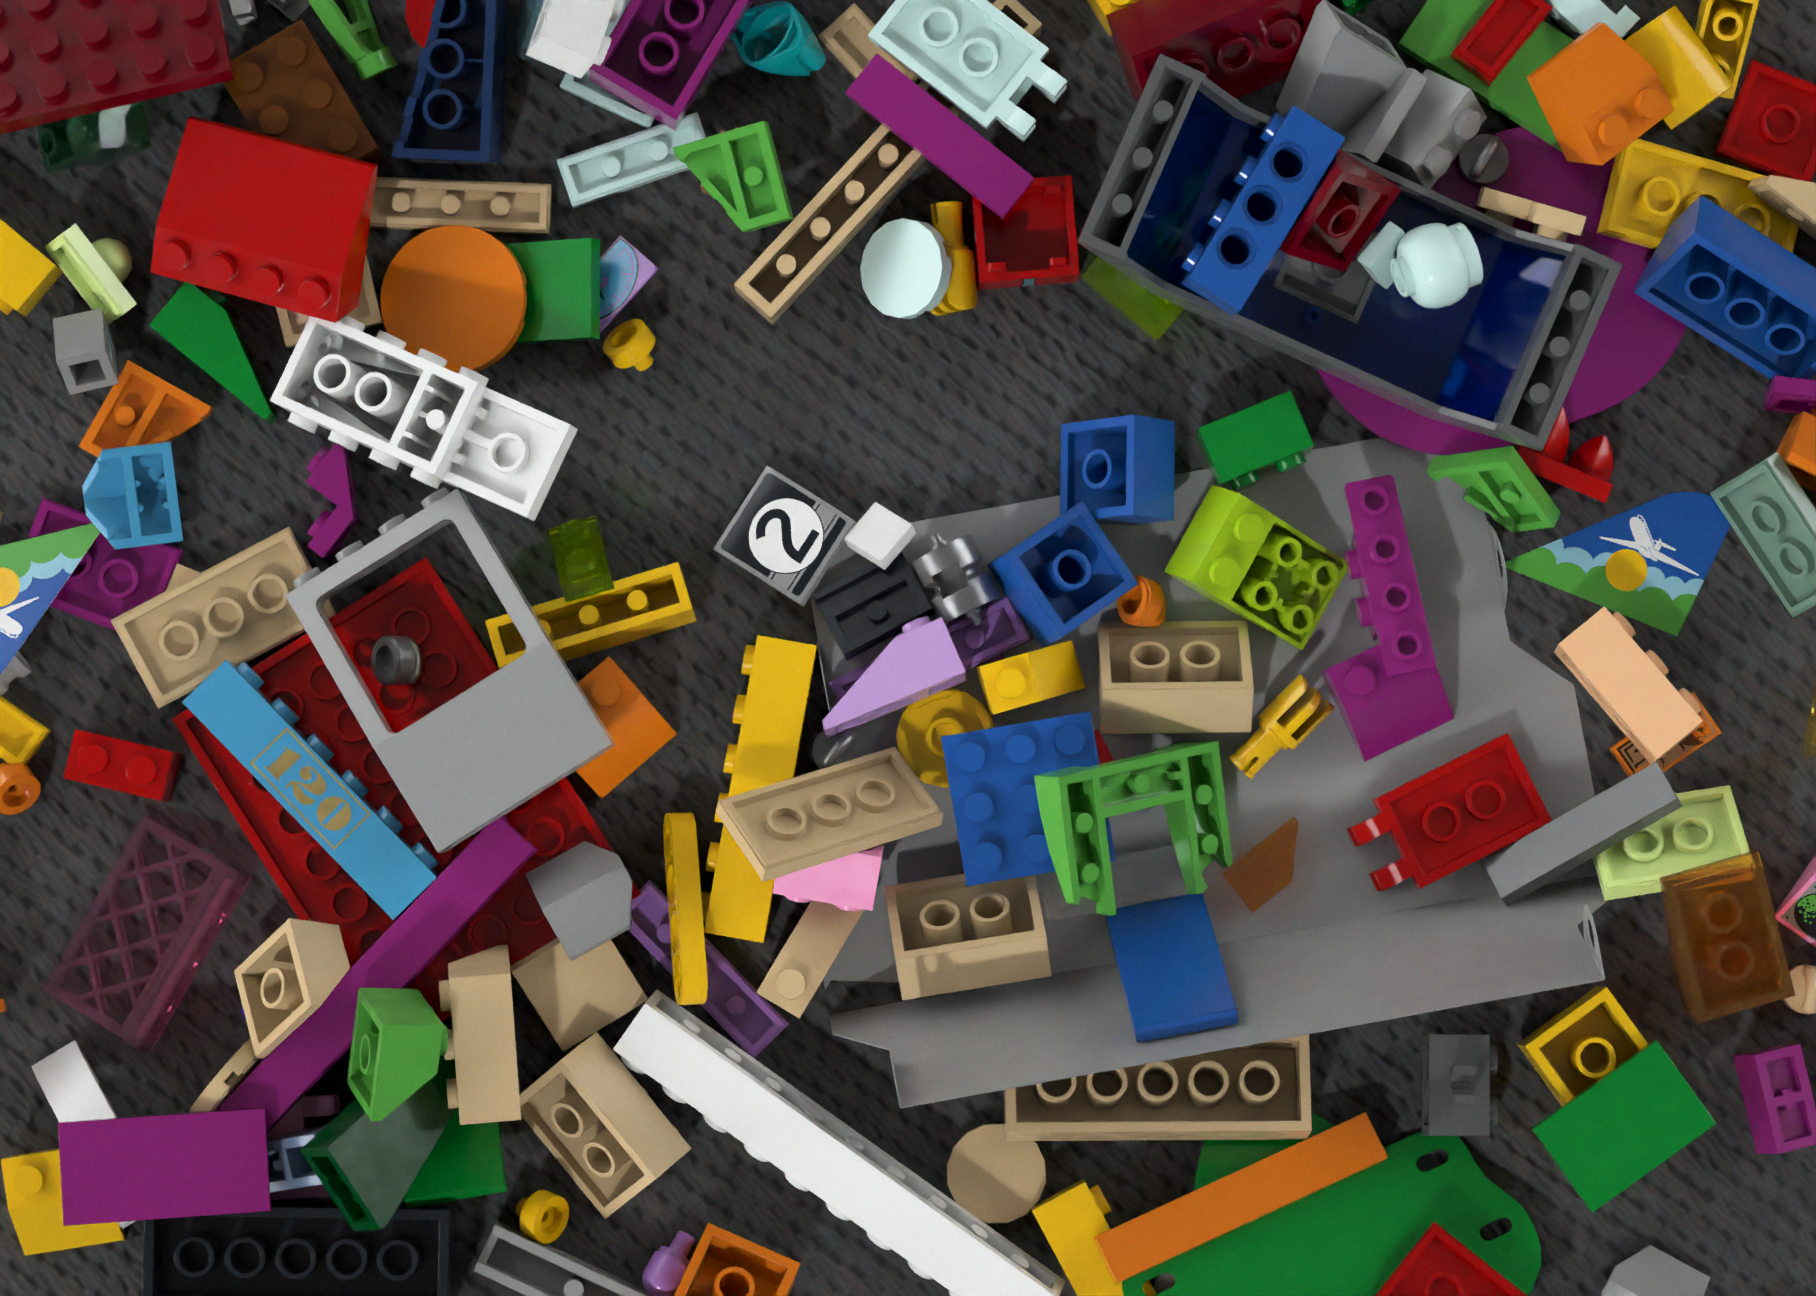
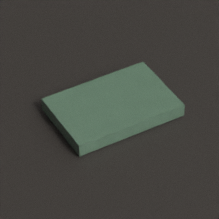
(1775, 527)

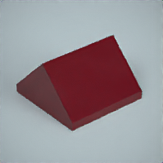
(1340, 213)

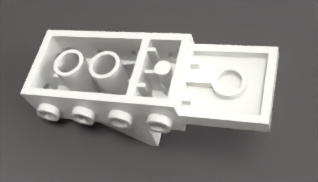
(421, 415)

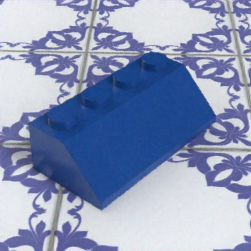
(1736, 290)

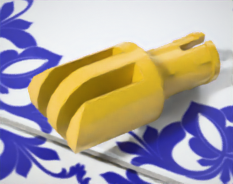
(962, 286)
(1283, 725)

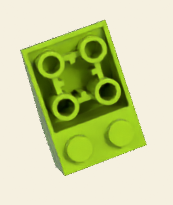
(1257, 566)

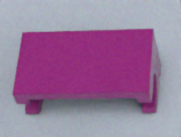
(1777, 1098)

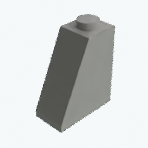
(1339, 69)

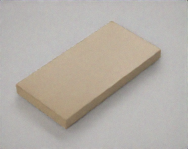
(216, 617)
(829, 813)

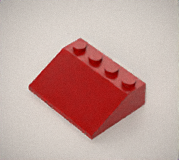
(266, 220)

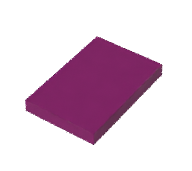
(106, 579)

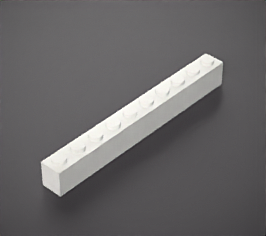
(826, 1156)

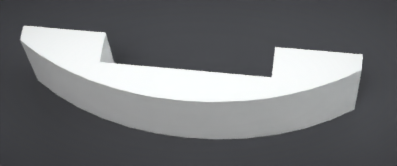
(73, 1088)

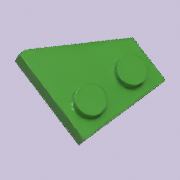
(741, 174)
(1499, 485)

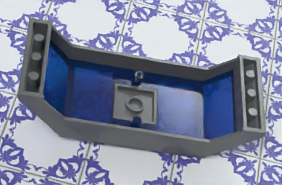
(1482, 364)

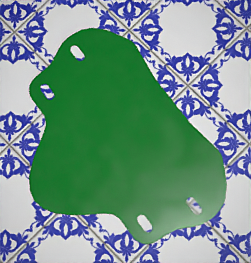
(1352, 1231)

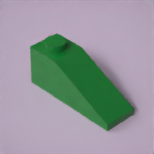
(212, 340)

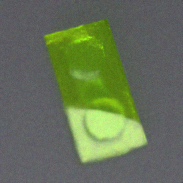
(1136, 303)
(581, 558)

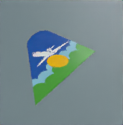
(1638, 561)
(31, 579)

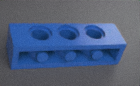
(1313, 149)

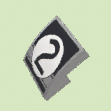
(785, 535)

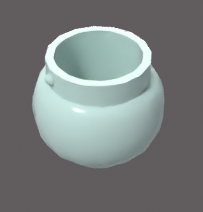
(1436, 264)

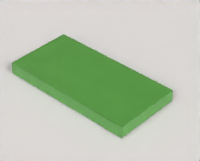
(1443, 26)

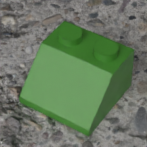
(393, 1048)

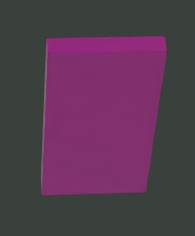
(164, 1166)

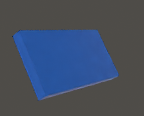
(1170, 967)

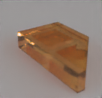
(1265, 867)

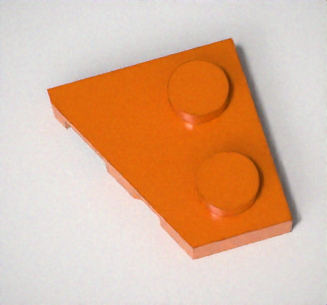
(142, 412)

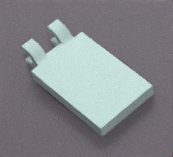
(970, 58)

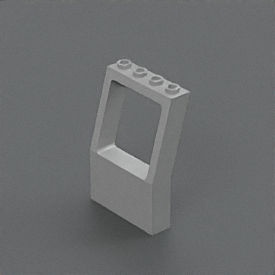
(494, 739)

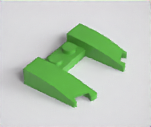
(1080, 798)

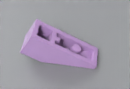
(906, 671)

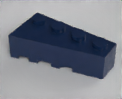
(458, 86)

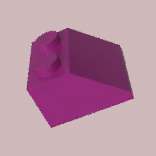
(1384, 709)

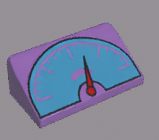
(621, 277)

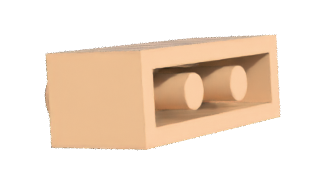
(1629, 684)

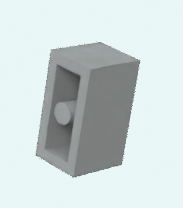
(1433, 131)

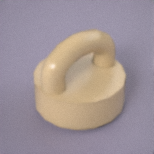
(1804, 986)

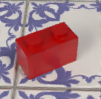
(122, 765)

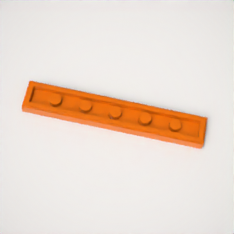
(1240, 1198)

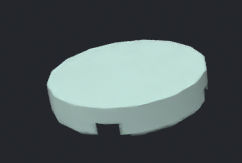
(905, 268)

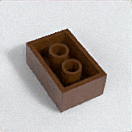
(295, 96)

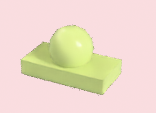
(95, 270)

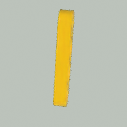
(685, 908)

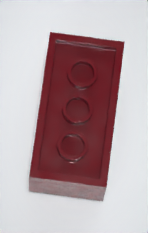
(1232, 41)

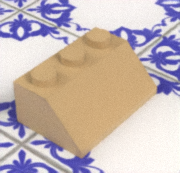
(1175, 677)
(965, 935)
(482, 1038)
(601, 1125)

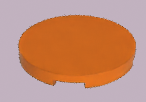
(455, 296)

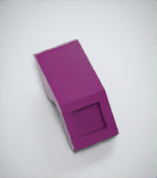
(333, 479)

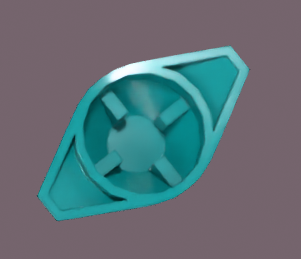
(778, 40)

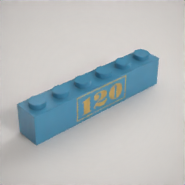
(311, 788)

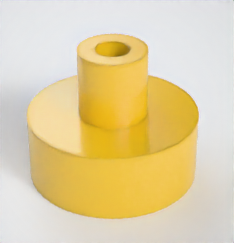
(630, 345)
(543, 1216)

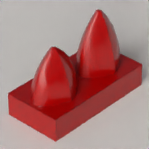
(1587, 469)

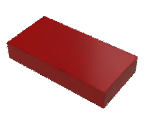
(1499, 36)

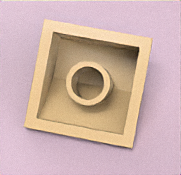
(289, 979)

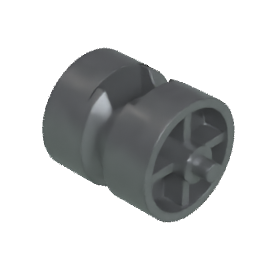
(956, 579)

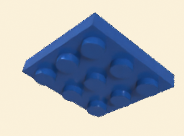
(997, 794)

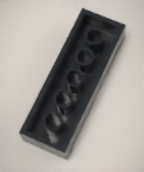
(300, 1253)

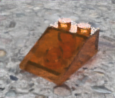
(1724, 937)

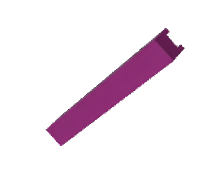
(390, 963)

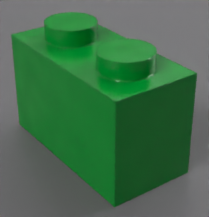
(1255, 442)

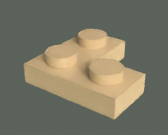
(1547, 220)

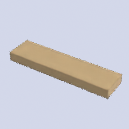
(477, 204)

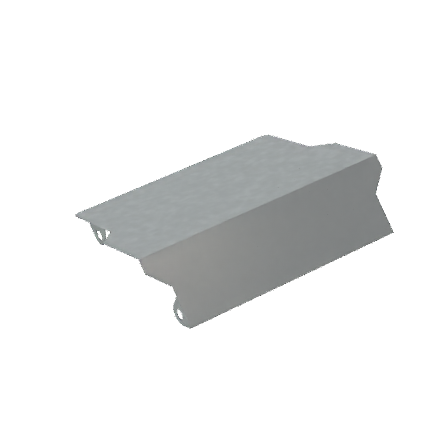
(1327, 943)

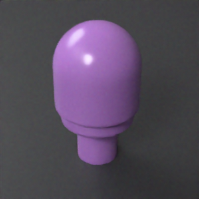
(668, 1266)

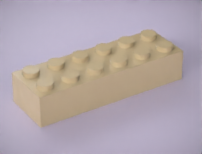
(1214, 1095)

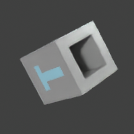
(85, 351)

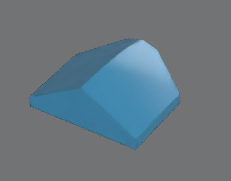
(134, 496)

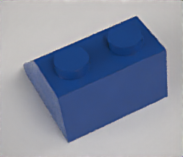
(1119, 469)
(1062, 574)

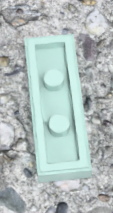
(627, 161)

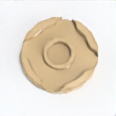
(227, 1079)
(995, 1176)

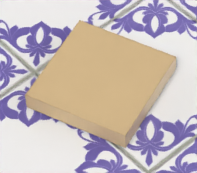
(578, 994)

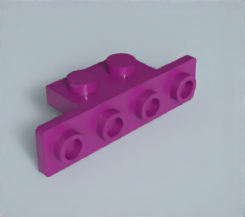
(1387, 577)

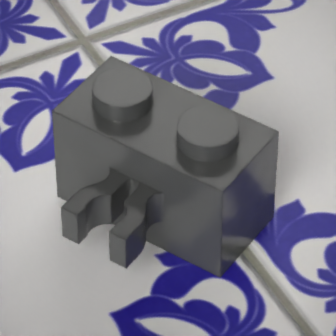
(1457, 1085)

